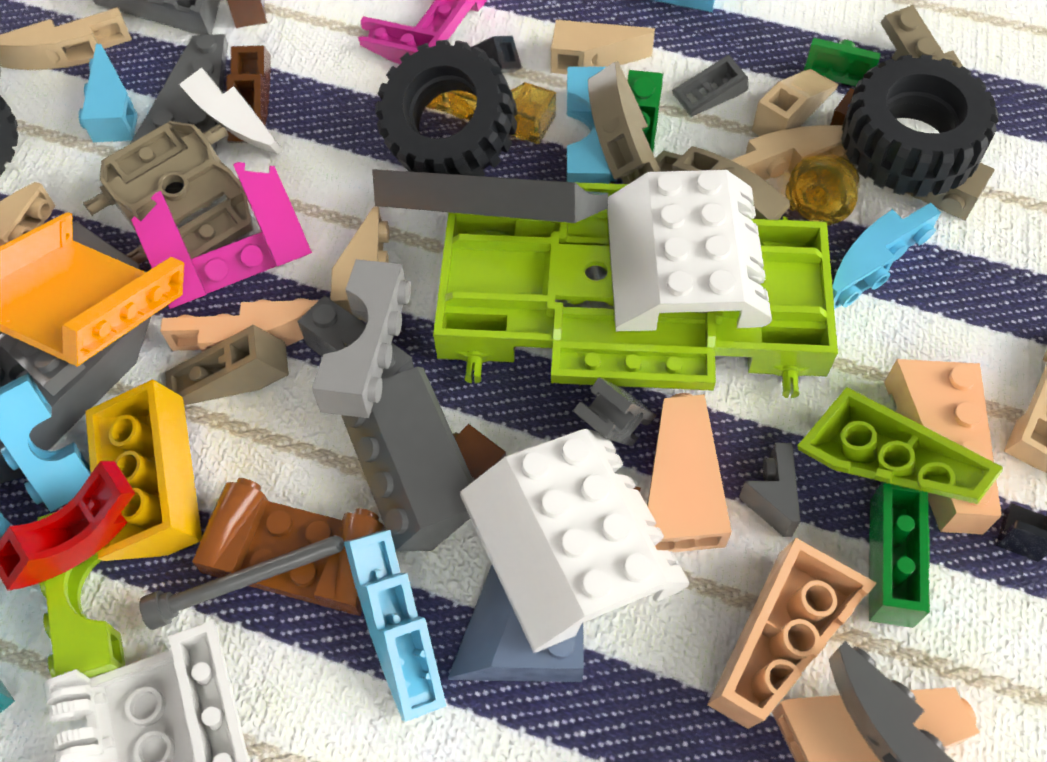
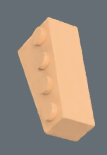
(951, 403)
(787, 628)

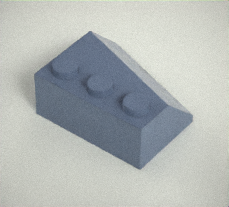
(499, 650)

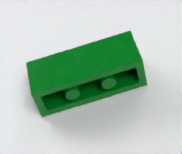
(899, 556)

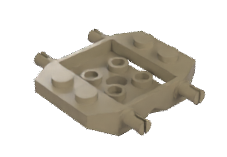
(176, 155)

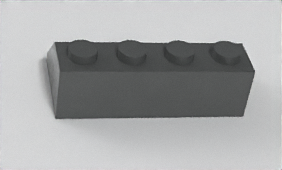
(411, 463)

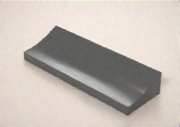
(486, 196)

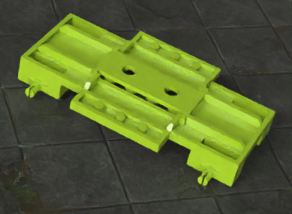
(508, 273)

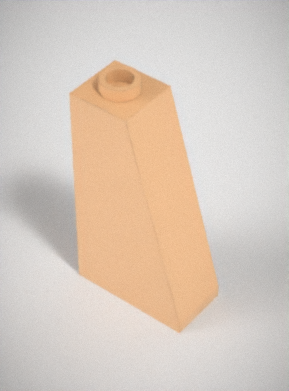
(686, 479)
(824, 731)

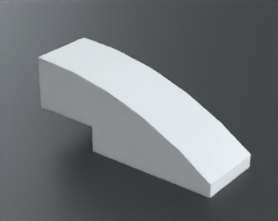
(230, 111)

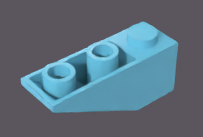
(107, 106)

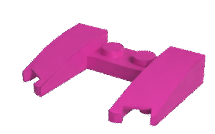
(438, 23)
(276, 244)

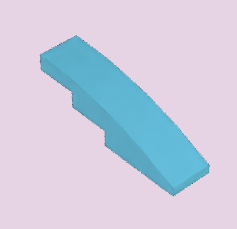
(394, 626)

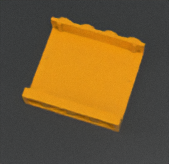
(74, 296)

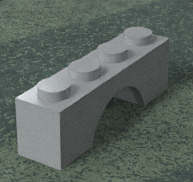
(351, 377)

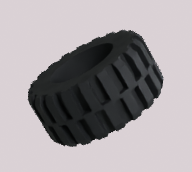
(424, 78)
(925, 92)

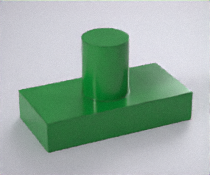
(840, 60)

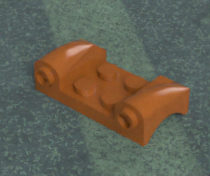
(252, 530)

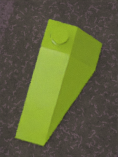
(885, 446)

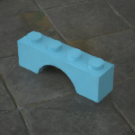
(584, 158)

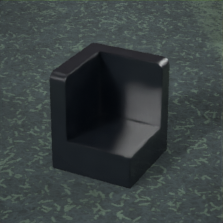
(503, 51)
(1023, 532)

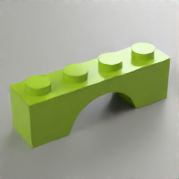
(76, 641)

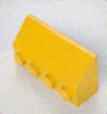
(151, 446)

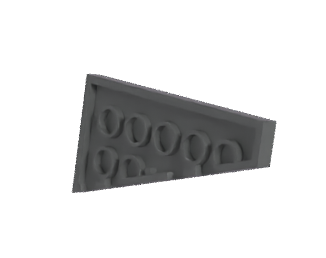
(175, 103)

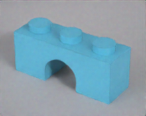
(52, 475)

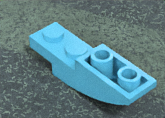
(877, 248)

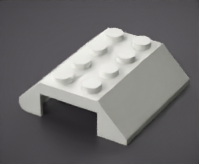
(685, 248)
(569, 535)
(153, 709)

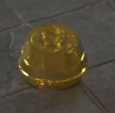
(823, 188)

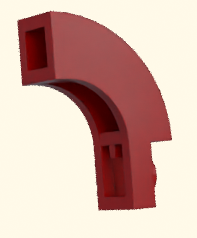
(70, 535)

